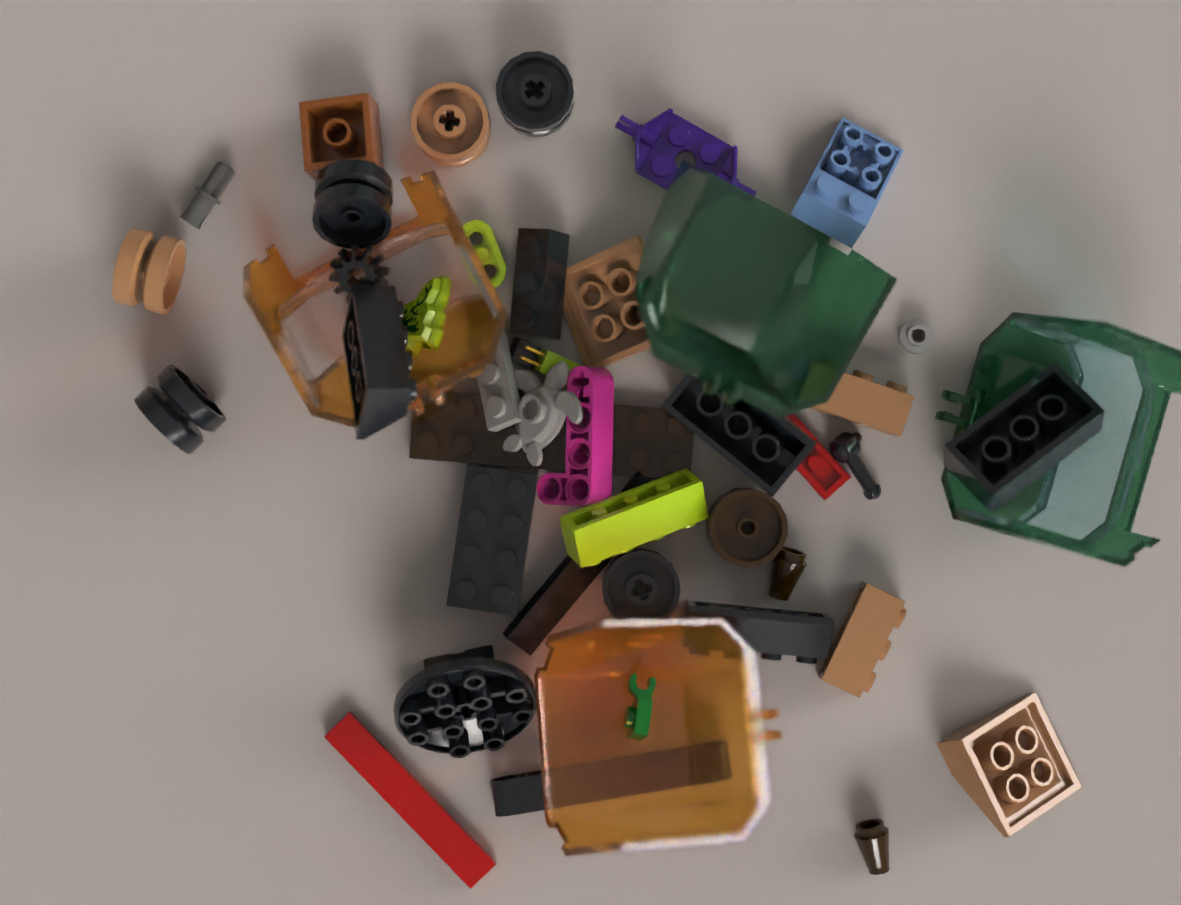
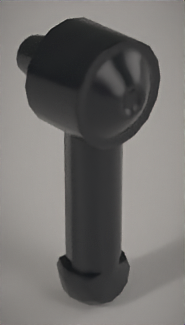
(845, 450)

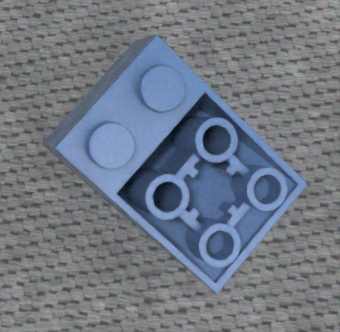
(847, 183)

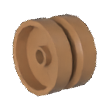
(445, 104)
(149, 271)

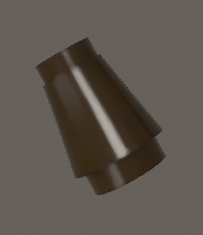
(786, 572)
(874, 845)

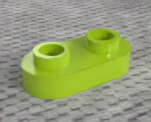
(488, 250)

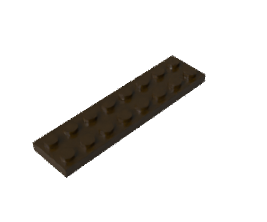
(457, 432)

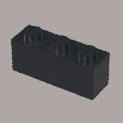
(539, 283)

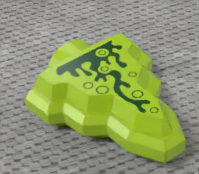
(426, 316)

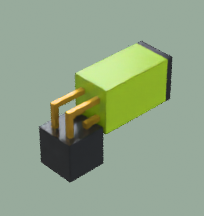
(526, 354)

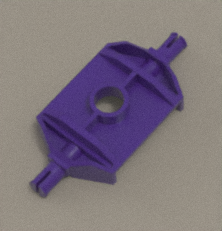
(669, 135)

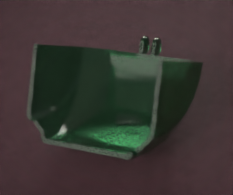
(752, 296)

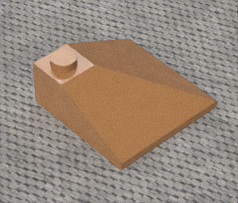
(603, 305)
(1011, 764)

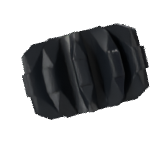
(356, 260)

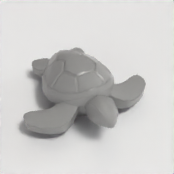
(542, 411)

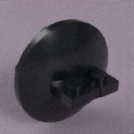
(464, 702)

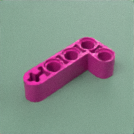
(592, 435)

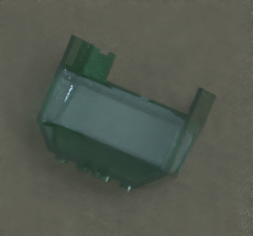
(1095, 491)

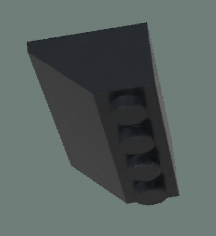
(377, 358)
(746, 436)
(773, 630)

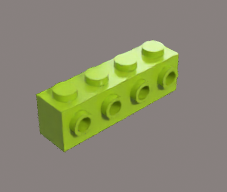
(634, 518)

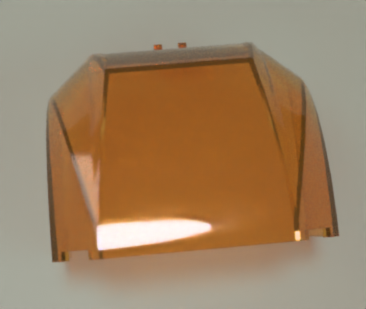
(705, 752)

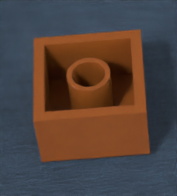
(339, 131)

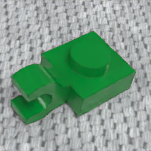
(639, 714)

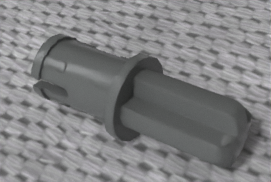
(208, 194)

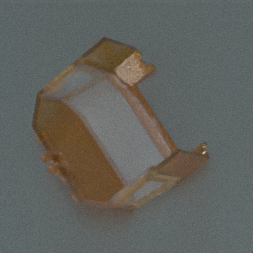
(308, 318)

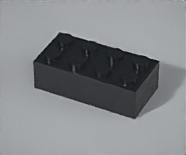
(1023, 437)
(492, 540)

